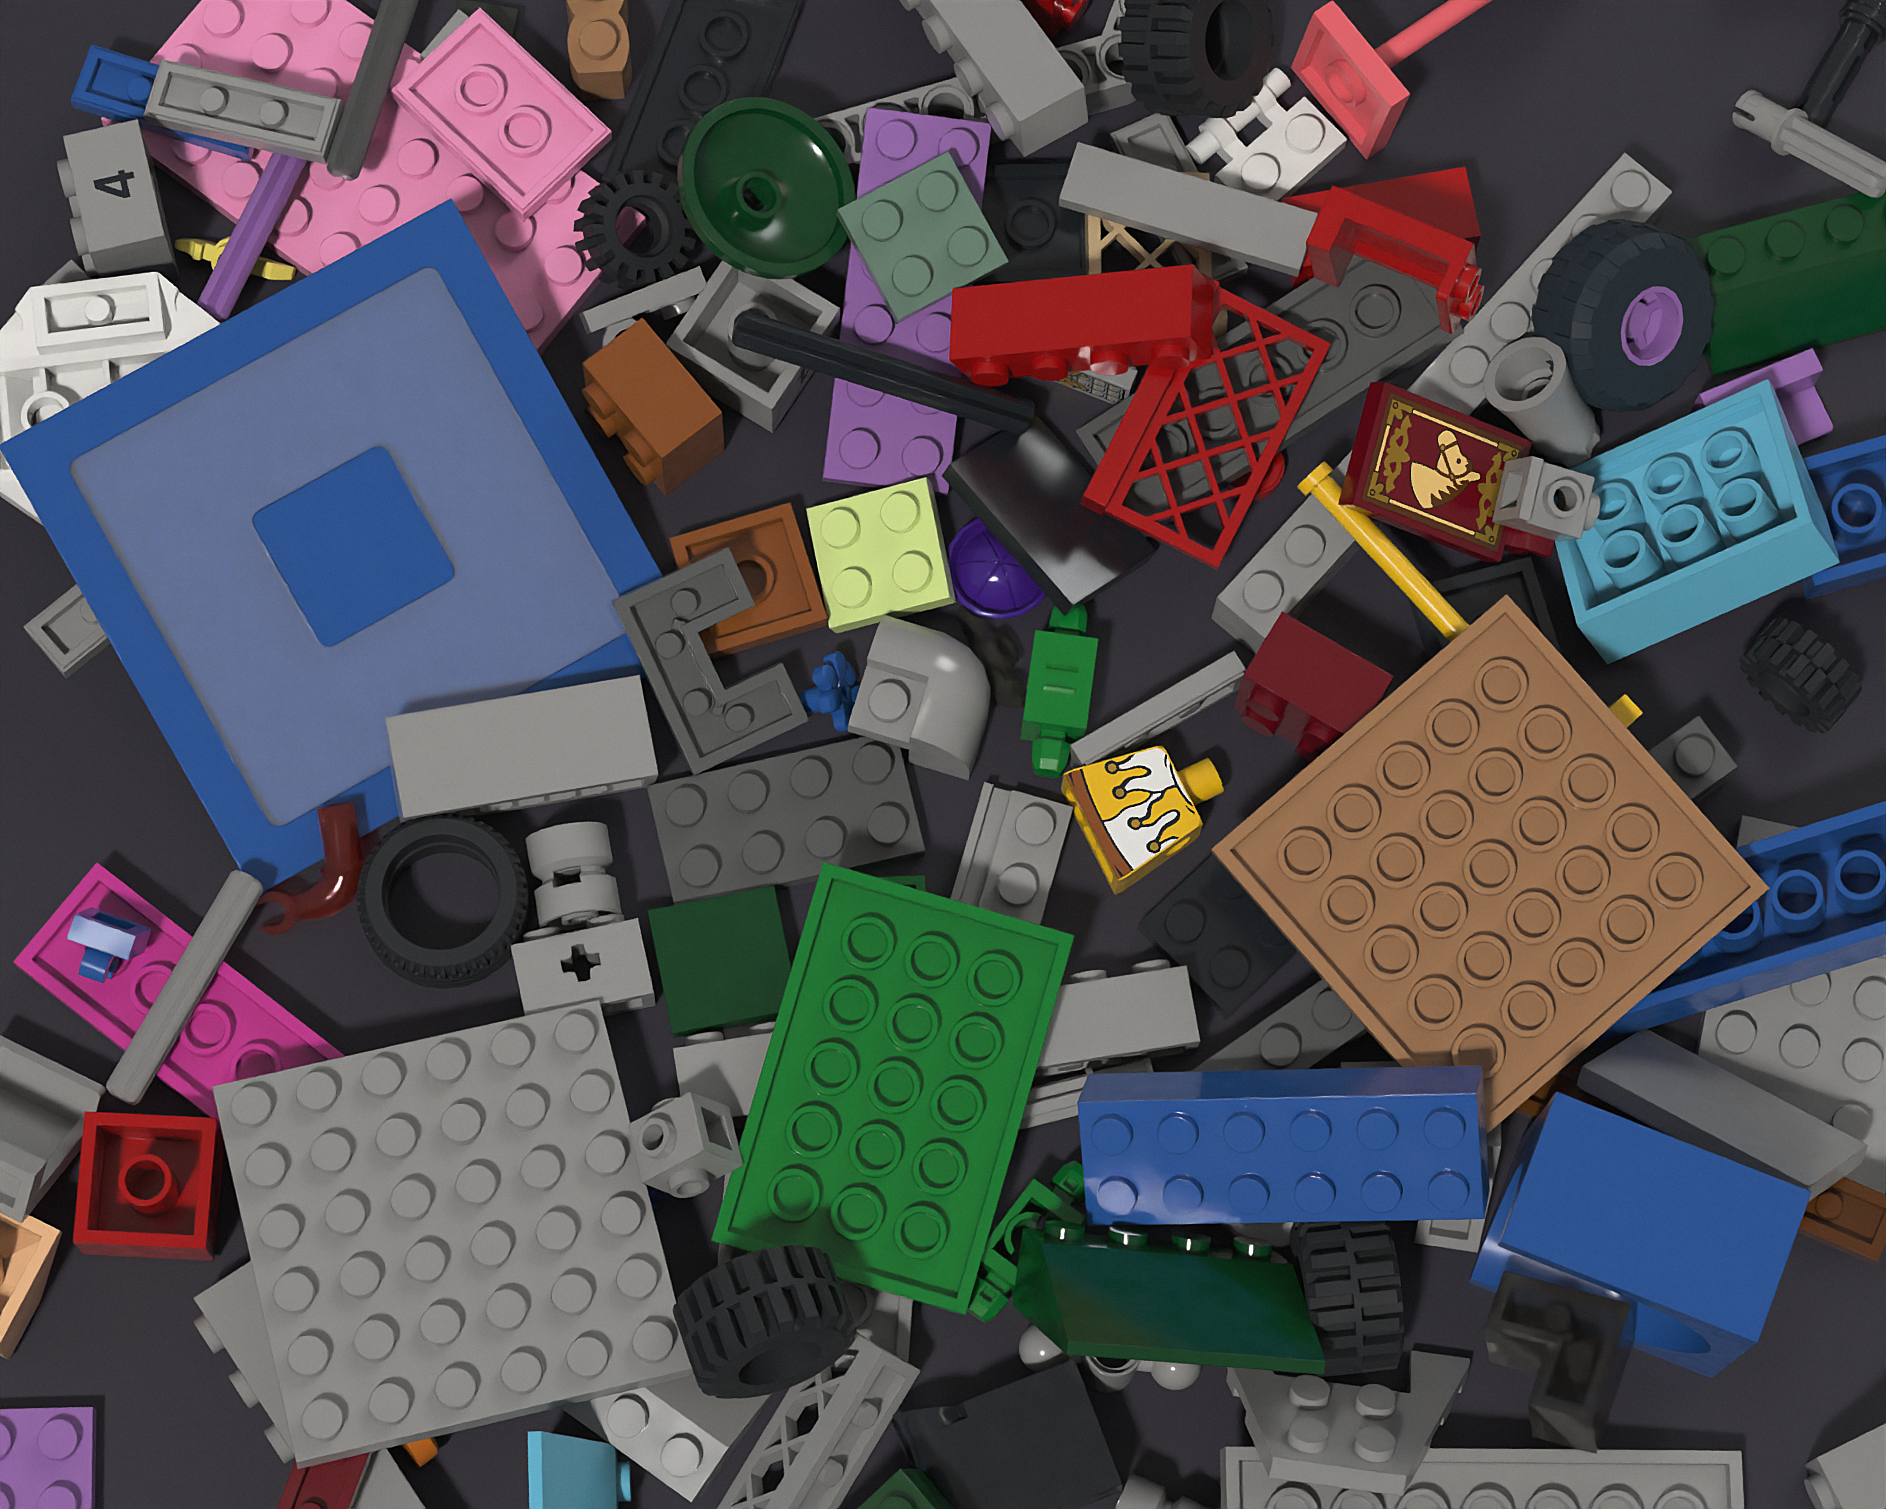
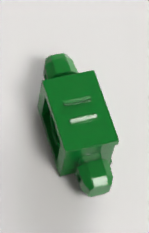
(1058, 690)
(1068, 1190)

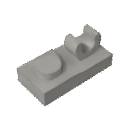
(671, 296)

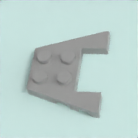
(1348, 1432)

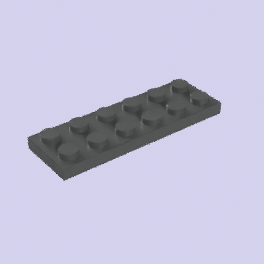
(1376, 331)

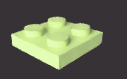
(881, 555)

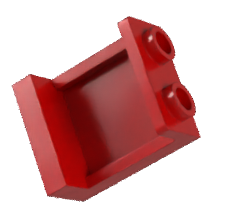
(1400, 243)

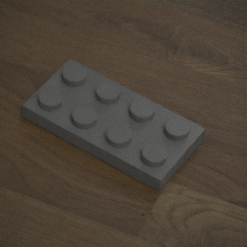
(785, 818)

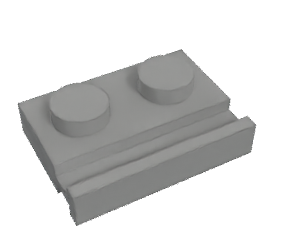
(1012, 853)

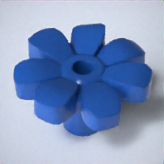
(833, 690)

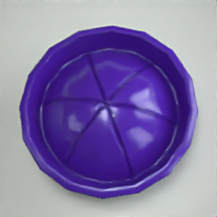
(988, 576)

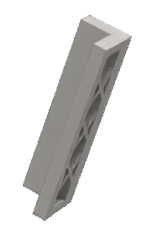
(830, 1457)

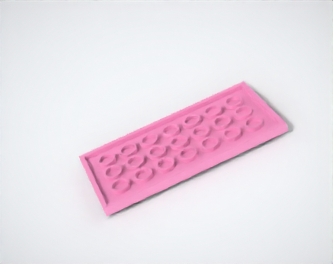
(404, 173)

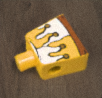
(1138, 810)

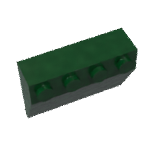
(1165, 1298)

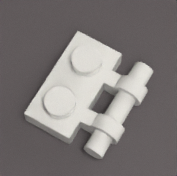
(1282, 156)

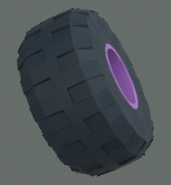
(1626, 312)

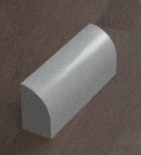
(522, 750)

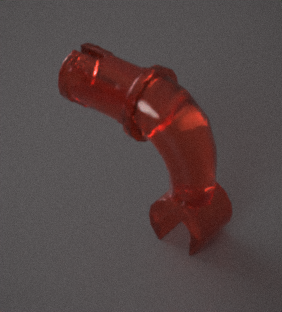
(340, 872)

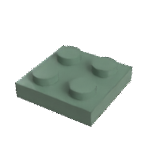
(922, 237)

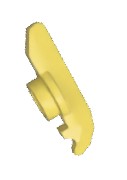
(212, 251)

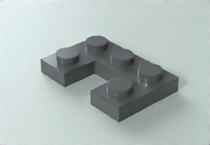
(702, 714)

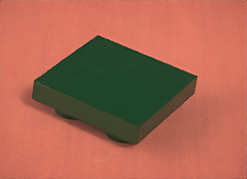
(721, 960)

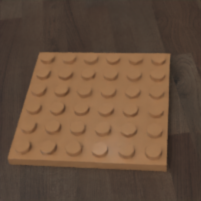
(1490, 864)

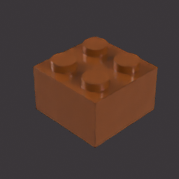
(652, 408)

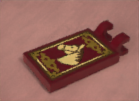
(1434, 474)

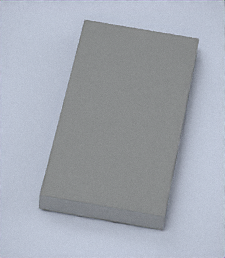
(1719, 1112)

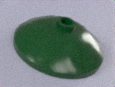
(784, 168)

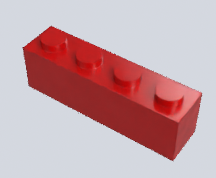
(1081, 324)

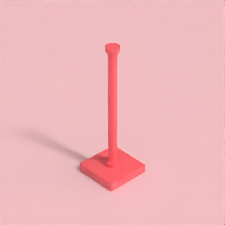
(1355, 79)

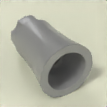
(1541, 405)

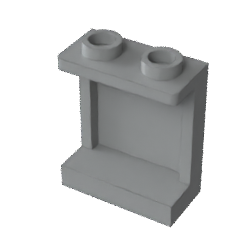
(38, 1124)

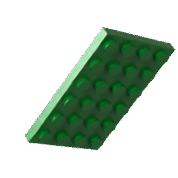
(894, 1086)

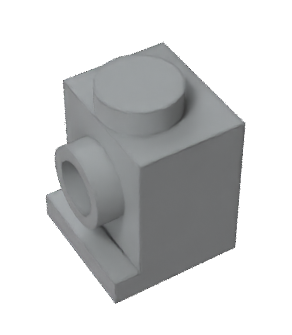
(1528, 503)

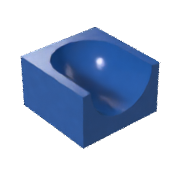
(1646, 1225)

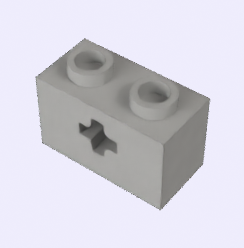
(611, 947)

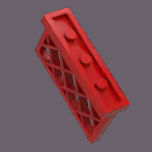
(1149, 413)

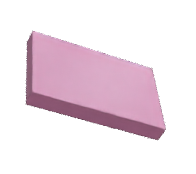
(501, 114)

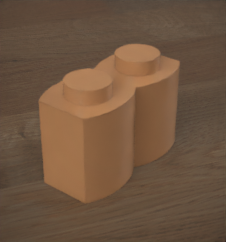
(599, 48)

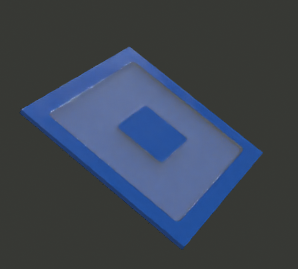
(337, 528)

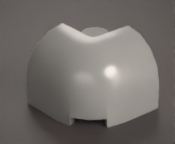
(923, 697)

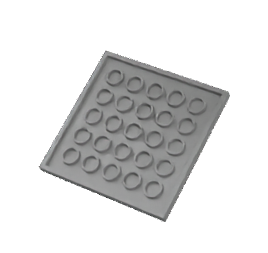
(449, 1233)

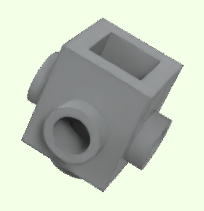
(685, 1144)

